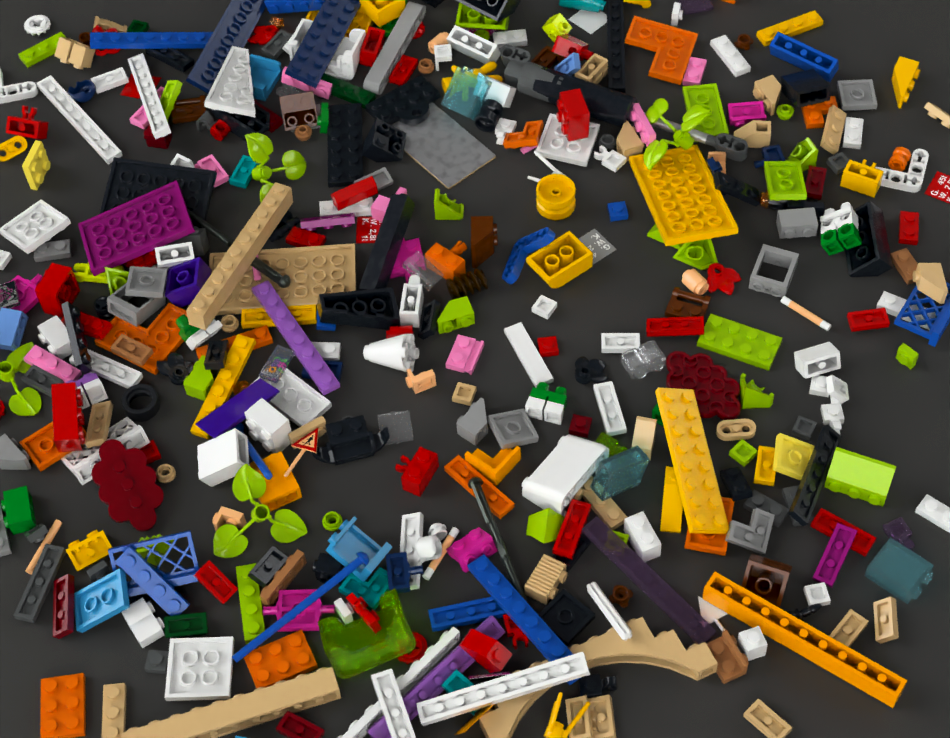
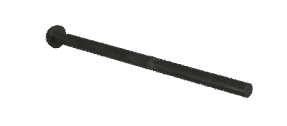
(282, 281)
(475, 484)

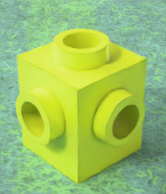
(556, 26)

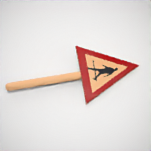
(307, 443)

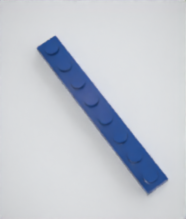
(149, 40)
(519, 610)

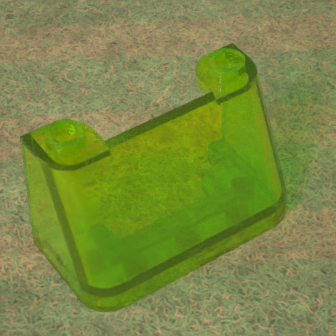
(357, 648)

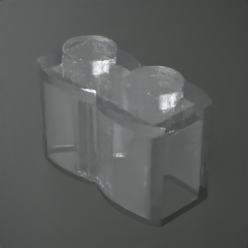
(643, 360)

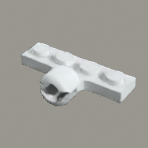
(418, 547)

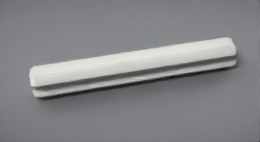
(609, 611)

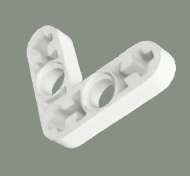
(25, 86)
(910, 177)

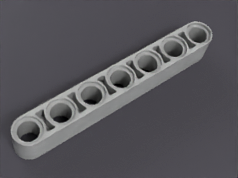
(394, 47)

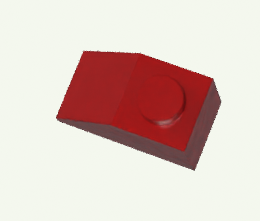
(486, 650)

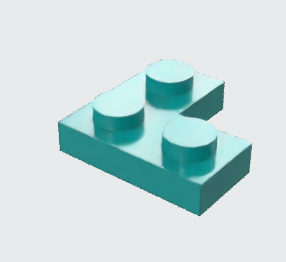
(369, 591)

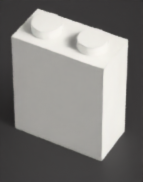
(222, 457)

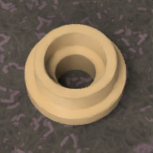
(229, 319)
(163, 469)

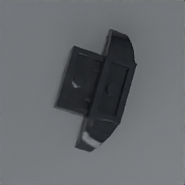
(350, 441)

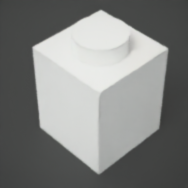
(752, 643)

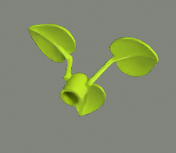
(682, 138)
(259, 148)
(28, 400)
(286, 525)

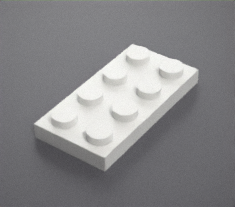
(297, 399)

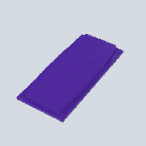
(233, 410)

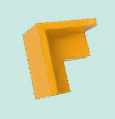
(494, 468)

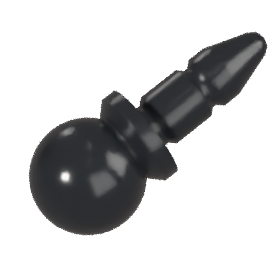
(805, 612)

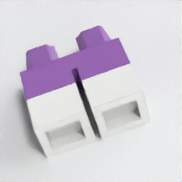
(91, 386)

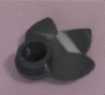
(175, 368)
(590, 370)

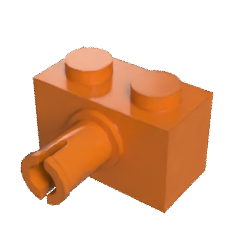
(446, 260)

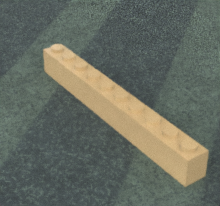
(239, 256)
(245, 709)

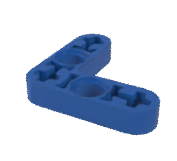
(521, 249)

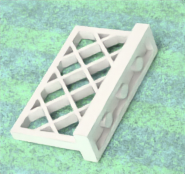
(132, 437)

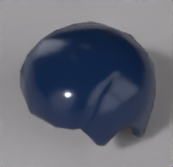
(83, 91)

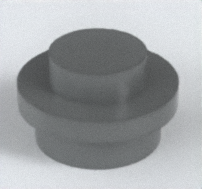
(607, 141)

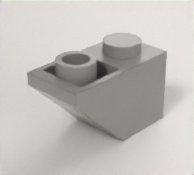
(474, 423)
(10, 455)

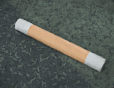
(806, 313)
(434, 563)

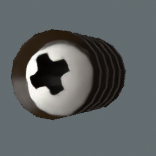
(466, 283)

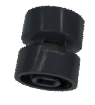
(488, 115)

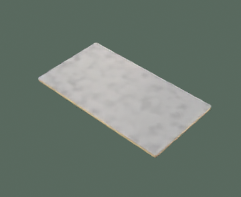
(444, 147)

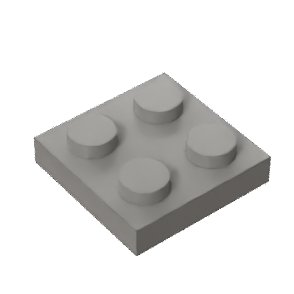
(857, 94)
(146, 282)
(512, 428)

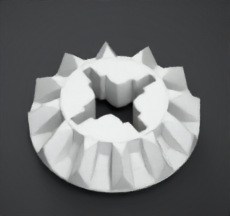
(39, 20)

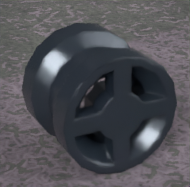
(101, 308)

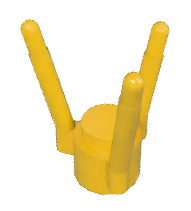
(555, 728)

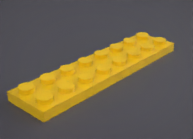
(692, 461)

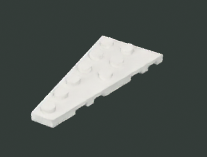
(233, 85)

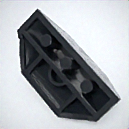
(242, 124)

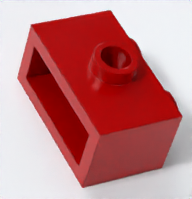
(371, 46)

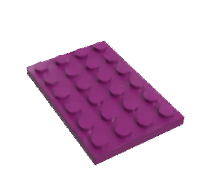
(135, 228)

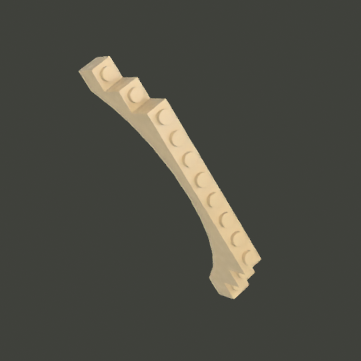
(607, 649)

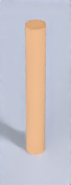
(47, 540)

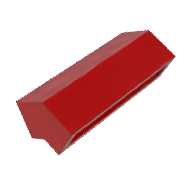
(354, 193)

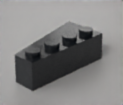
(360, 308)

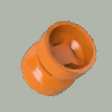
(899, 159)

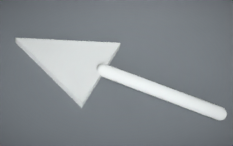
(711, 613)

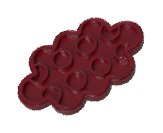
(712, 388)
(127, 485)

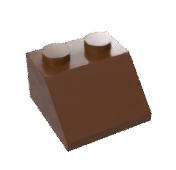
(482, 238)
(766, 578)

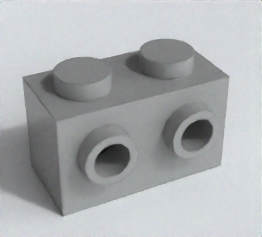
(797, 223)

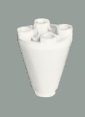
(393, 352)

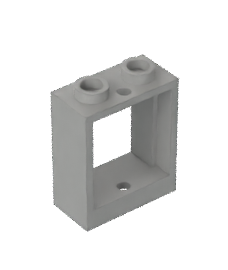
(779, 258)
(119, 307)

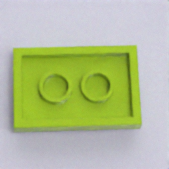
(785, 180)

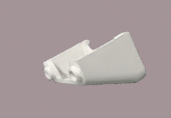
(346, 57)
(563, 473)

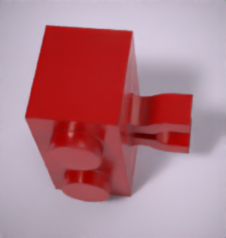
(27, 125)
(418, 471)

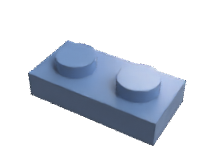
(570, 64)

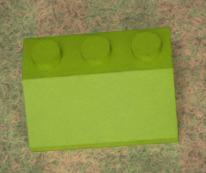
(472, 19)
(859, 476)

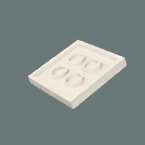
(557, 147)
(34, 226)
(199, 668)

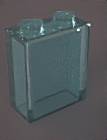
(466, 92)
(619, 473)
(900, 571)

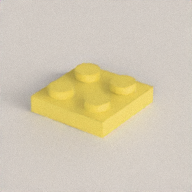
(36, 165)
(791, 456)

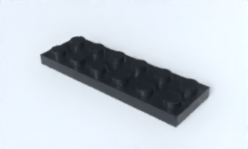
(345, 144)

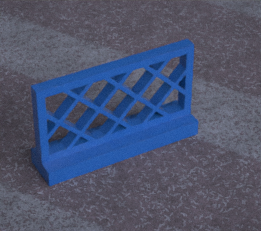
(940, 323)
(175, 577)

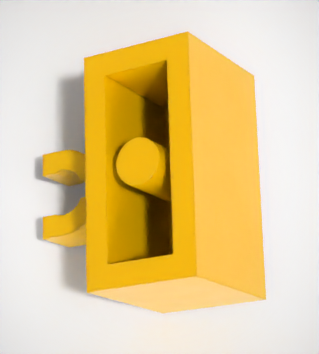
(862, 177)

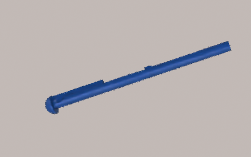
(362, 559)

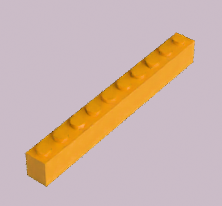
(804, 639)

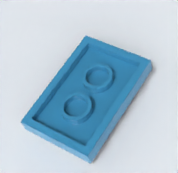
(101, 600)

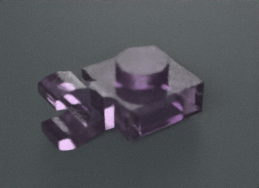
(899, 531)

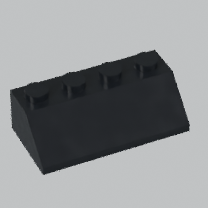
(493, 9)
(874, 254)

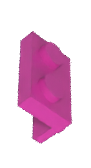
(745, 112)
(472, 547)

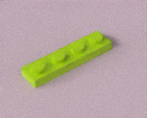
(250, 603)

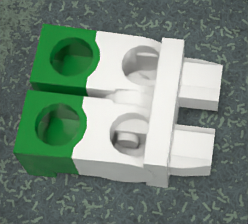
(839, 229)

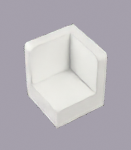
(442, 54)

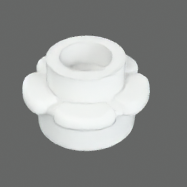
(439, 530)

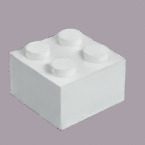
(268, 426)

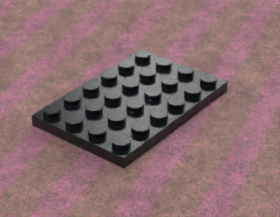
(135, 178)

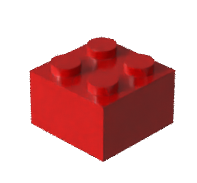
(573, 114)
(57, 288)

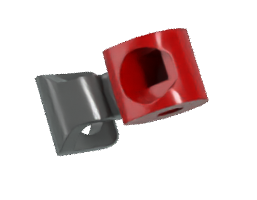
(217, 129)

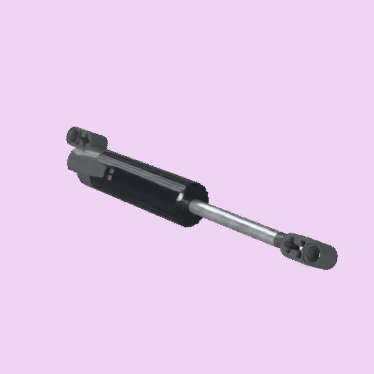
(601, 101)

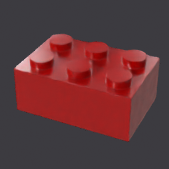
(67, 417)

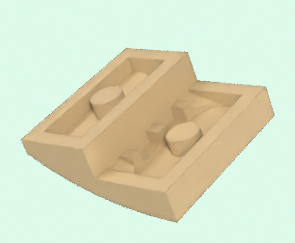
(597, 719)

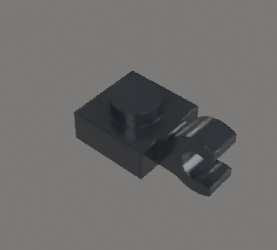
(593, 686)

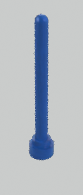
(255, 456)

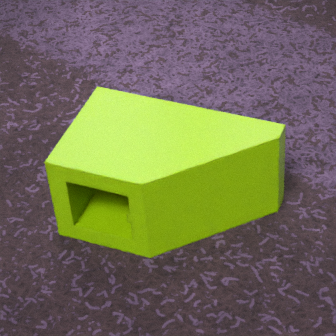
(456, 315)
(199, 381)

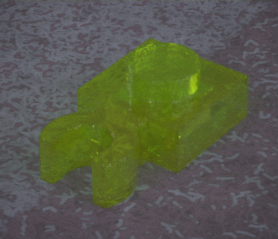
(611, 443)

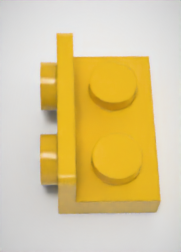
(89, 550)

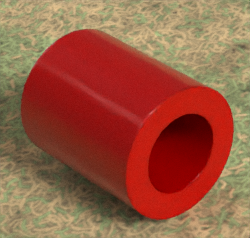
(399, 330)

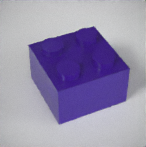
(186, 281)

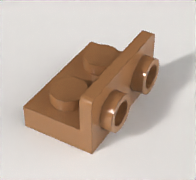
(729, 658)

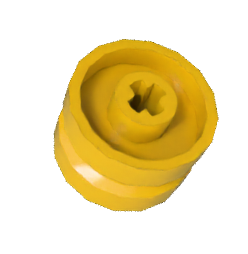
(555, 197)

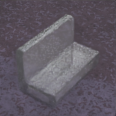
(420, 266)

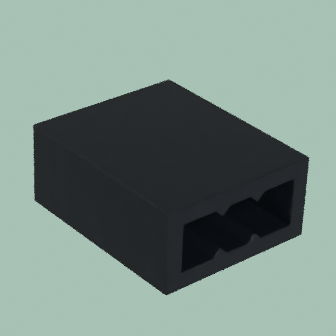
(805, 88)

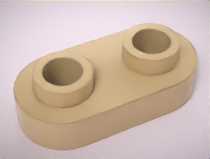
(735, 429)

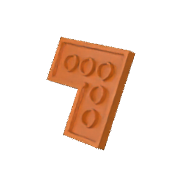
(671, 45)
(160, 336)

